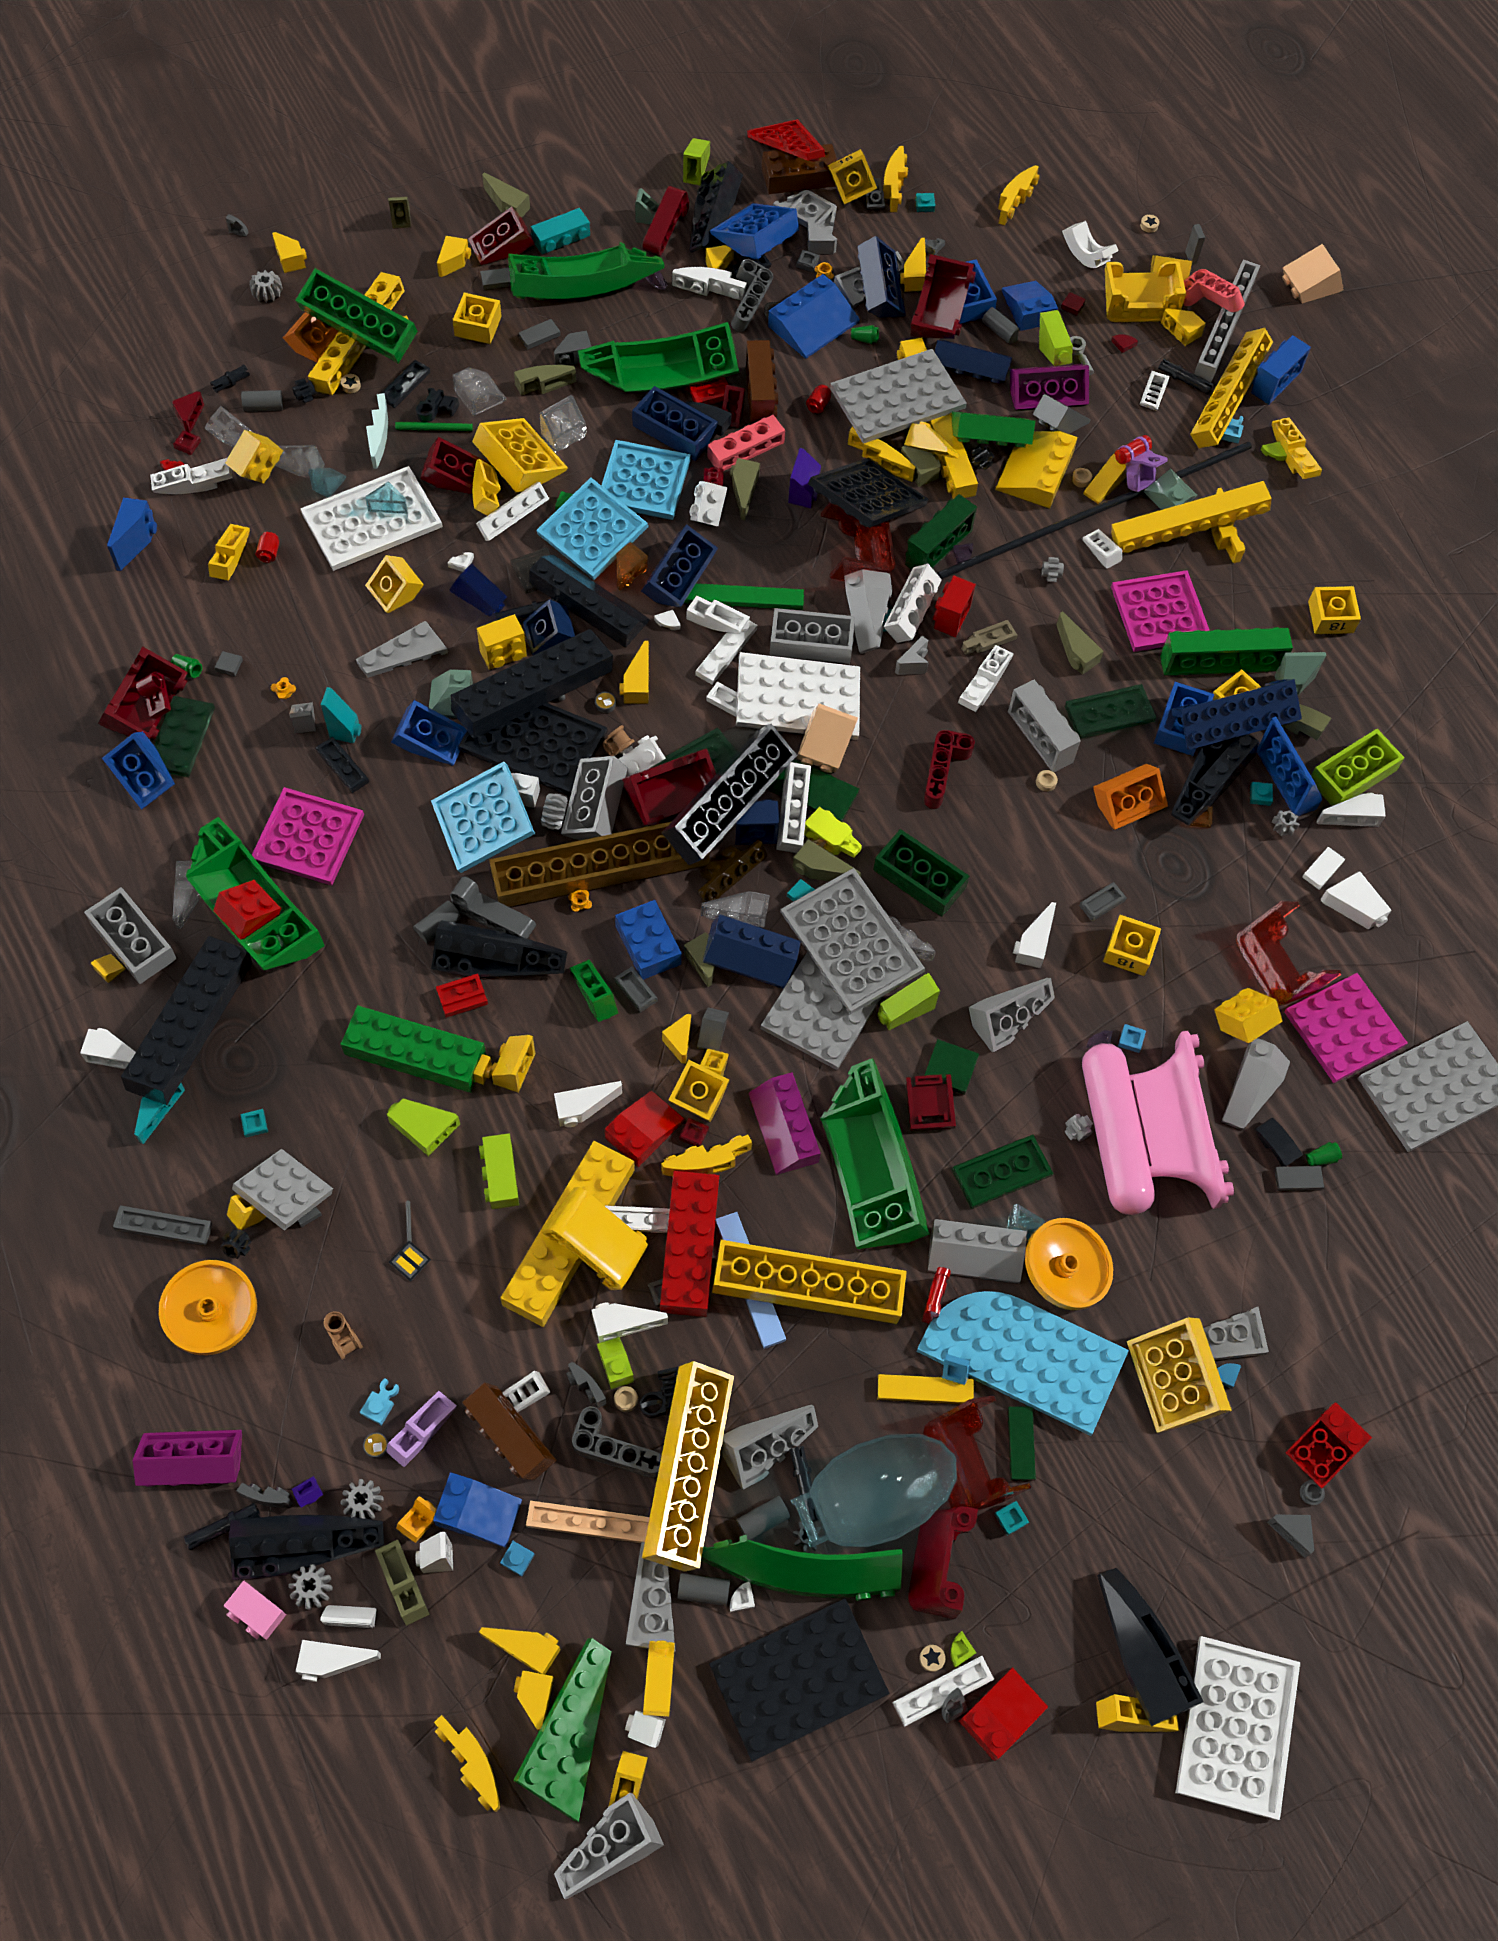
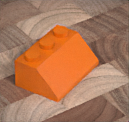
(310, 337)
(1131, 795)

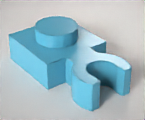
(1233, 431)
(378, 1405)

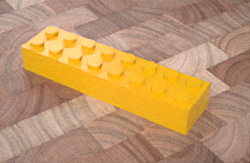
(548, 1264)
(809, 1281)
(688, 1467)

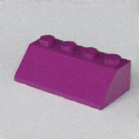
(1063, 383)
(784, 1124)
(188, 1458)

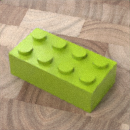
(1357, 768)

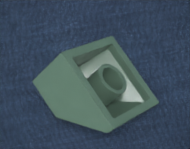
(1170, 491)
(1301, 667)
(444, 686)

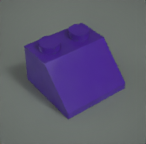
(799, 491)

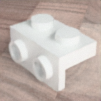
(708, 503)
(643, 756)

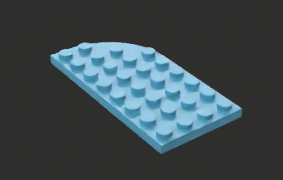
(1028, 1355)

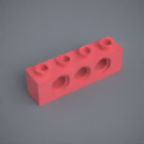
(746, 443)

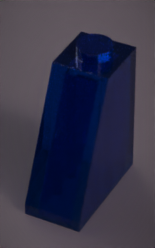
(478, 591)

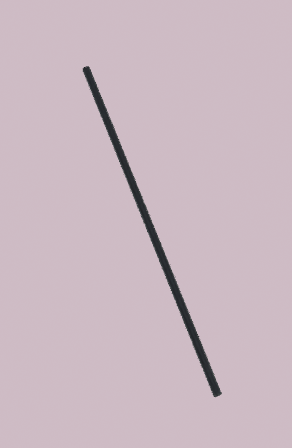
(1085, 514)

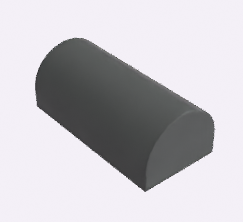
(1001, 325)
(262, 400)
(427, 927)
(763, 1518)
(703, 1589)

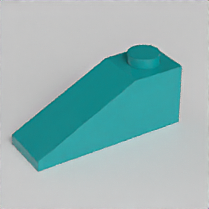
(339, 718)
(152, 1113)

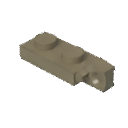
(989, 637)

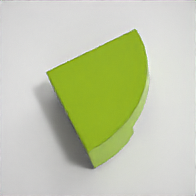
(1274, 450)
(961, 1650)

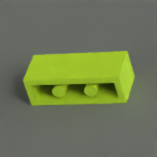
(499, 1171)

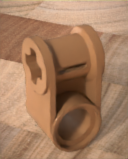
(617, 741)
(344, 1337)

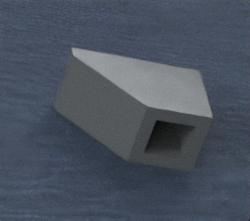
(568, 349)

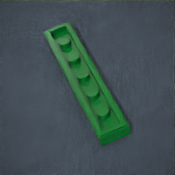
(749, 596)

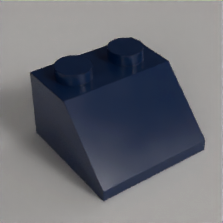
(548, 626)
(758, 823)

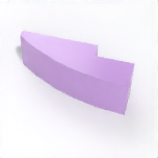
(420, 1428)

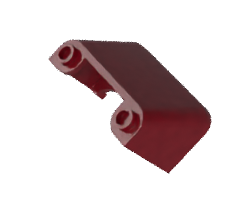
(942, 298)
(128, 709)
(669, 786)
(928, 1584)

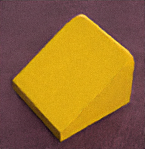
(107, 967)

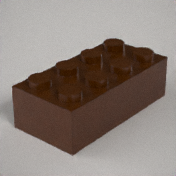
(791, 173)
(761, 380)
(508, 1431)

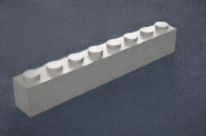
(1225, 324)

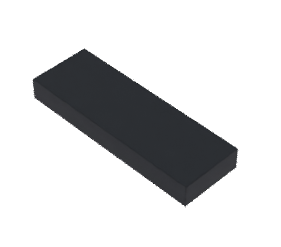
(405, 383)
(342, 764)

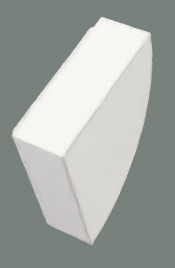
(461, 562)
(668, 620)
(742, 1598)

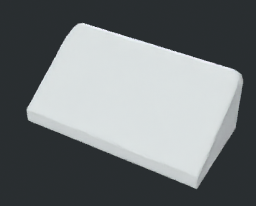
(349, 1616)

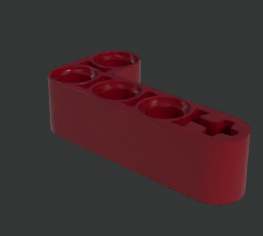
(673, 204)
(945, 752)

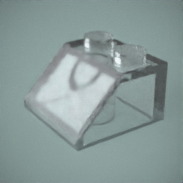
(477, 390)
(562, 424)

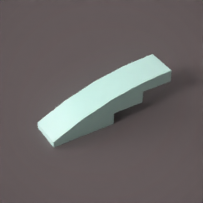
(378, 432)

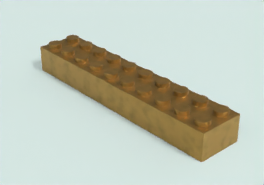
(586, 865)

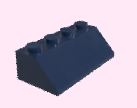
(881, 279)
(973, 360)
(674, 423)
(679, 568)
(751, 951)

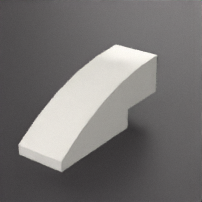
(716, 616)

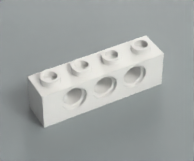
(912, 603)
(793, 807)

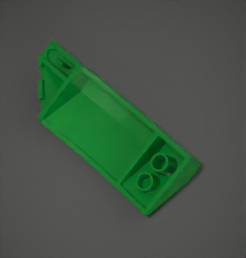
(579, 274)
(664, 361)
(223, 863)
(873, 1162)
(809, 1572)

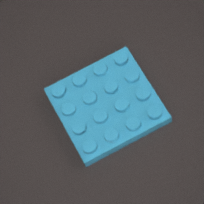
(646, 478)
(592, 528)
(482, 817)

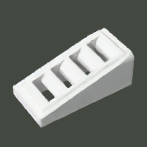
(1157, 378)
(1108, 558)
(526, 1381)

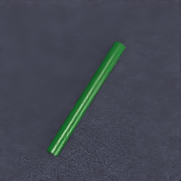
(433, 426)

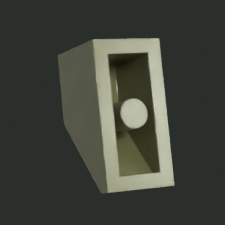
(400, 212)
(926, 465)
(694, 952)

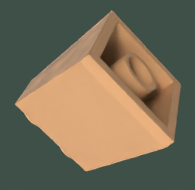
(1313, 275)
(826, 738)

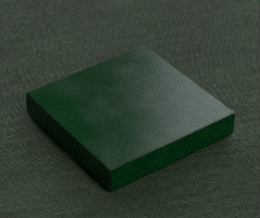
(954, 1061)

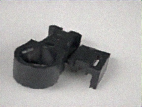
(434, 401)
(666, 1399)

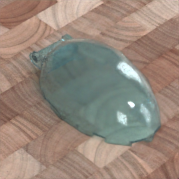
(879, 1490)

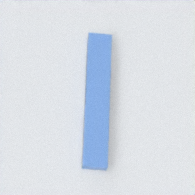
(762, 1312)

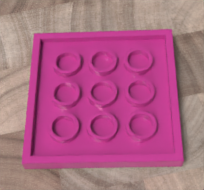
(1158, 606)
(307, 836)
(1345, 1027)

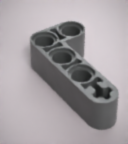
(758, 280)
(489, 911)
(619, 1447)

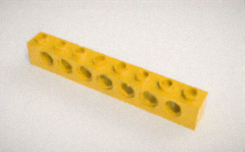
(344, 350)
(1231, 388)

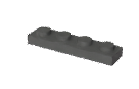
(162, 1225)

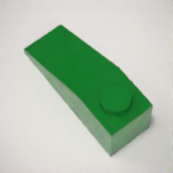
(594, 990)

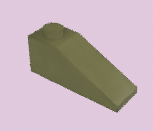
(505, 195)
(744, 480)
(1079, 647)
(818, 863)

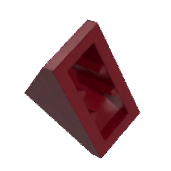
(734, 403)
(188, 409)

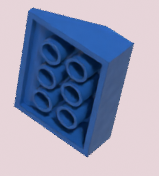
(757, 229)
(812, 316)
(1288, 770)

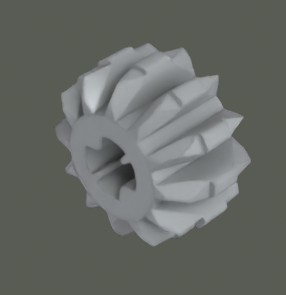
(265, 286)
(554, 811)
(368, 1493)
(310, 1596)

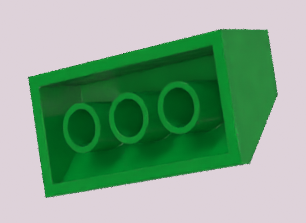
(992, 428)

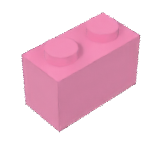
(254, 1610)

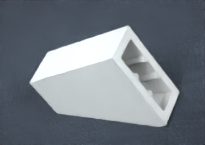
(1357, 901)

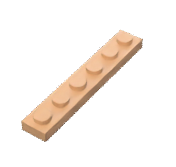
(587, 1522)

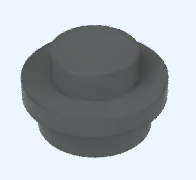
(1312, 1493)

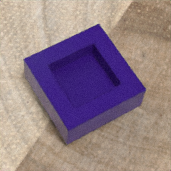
(307, 1492)

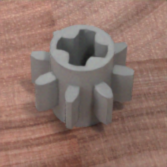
(1052, 569)
(1285, 823)
(1078, 1127)

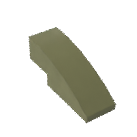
(544, 378)
(1312, 723)
(402, 1582)

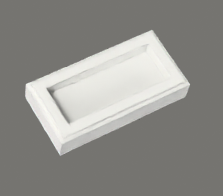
(1323, 868)

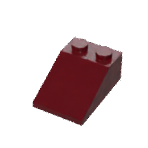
(501, 237)
(450, 467)

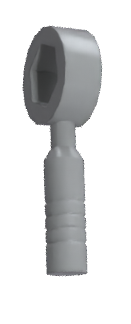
(1079, 351)

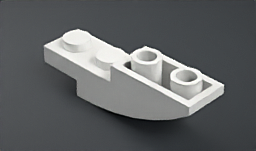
(704, 279)
(190, 480)
(986, 678)

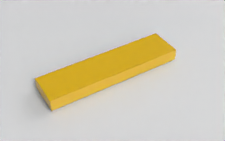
(923, 1389)

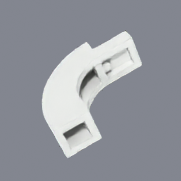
(1085, 248)

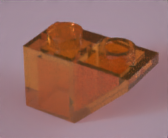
(630, 564)

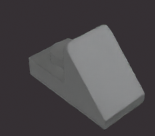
(913, 660)

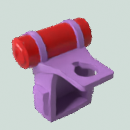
(1139, 462)

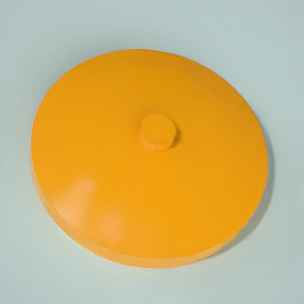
(1069, 1264)
(207, 1307)

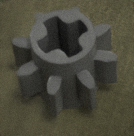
(804, 1543)

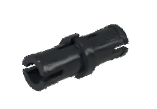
(229, 378)

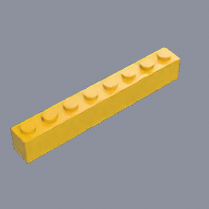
(1192, 517)

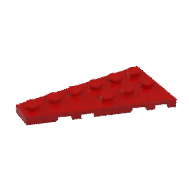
(790, 138)

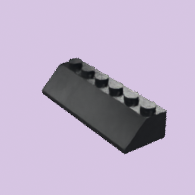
(587, 599)

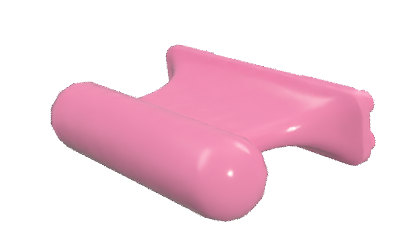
(1152, 1125)

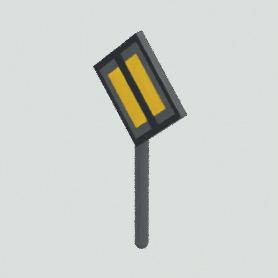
(409, 1259)

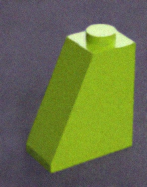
(695, 161)
(1054, 339)
(909, 1002)
(422, 1123)

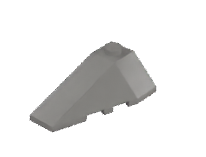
(868, 600)
(1006, 1013)
(1258, 1078)
(760, 1444)
(615, 1843)

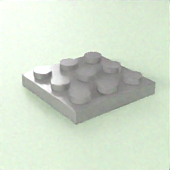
(282, 1189)

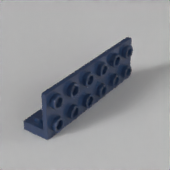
(1239, 713)

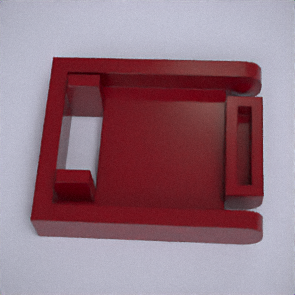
(930, 1099)

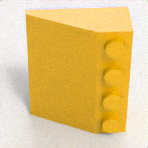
(518, 453)
(1039, 468)
(1178, 1375)

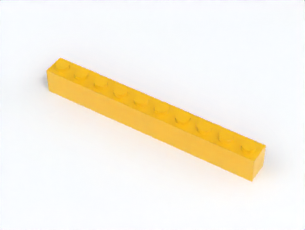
(956, 471)

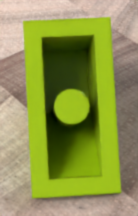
(615, 1362)

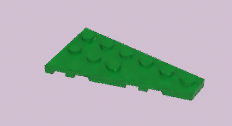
(563, 1748)

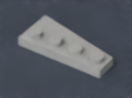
(851, 283)
(409, 646)
(1237, 1336)
(650, 1606)

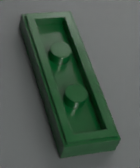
(1021, 1444)

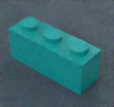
(560, 231)

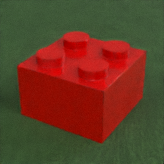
(953, 606)
(246, 908)

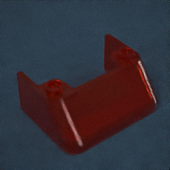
(872, 544)
(1270, 962)
(973, 1482)

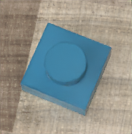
(1131, 1038)
(956, 1369)
(517, 1558)

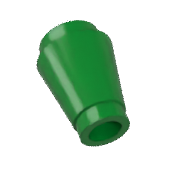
(866, 334)
(188, 664)
(1326, 1154)

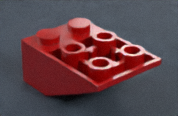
(1328, 1445)

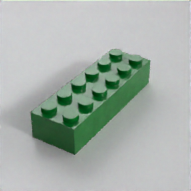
(356, 315)
(1225, 651)
(412, 1048)

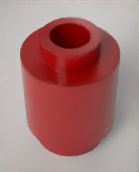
(819, 399)
(267, 547)

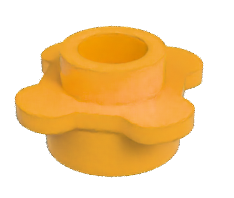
(826, 269)
(286, 692)
(580, 895)

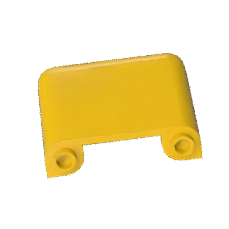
(1143, 295)
(597, 1237)

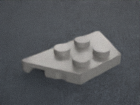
(811, 207)

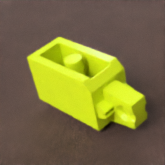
(837, 834)

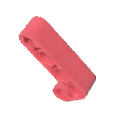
(1214, 288)

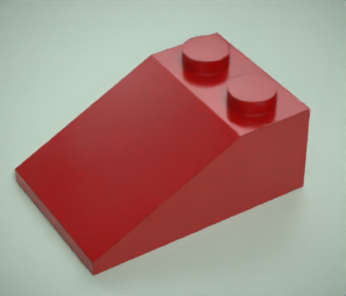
(643, 1127)
(1003, 1714)

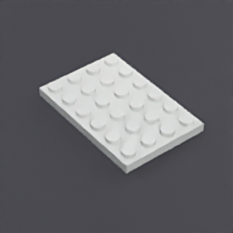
(352, 533)
(789, 689)
(1242, 1730)

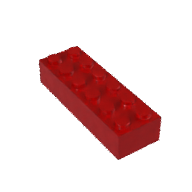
(689, 1244)

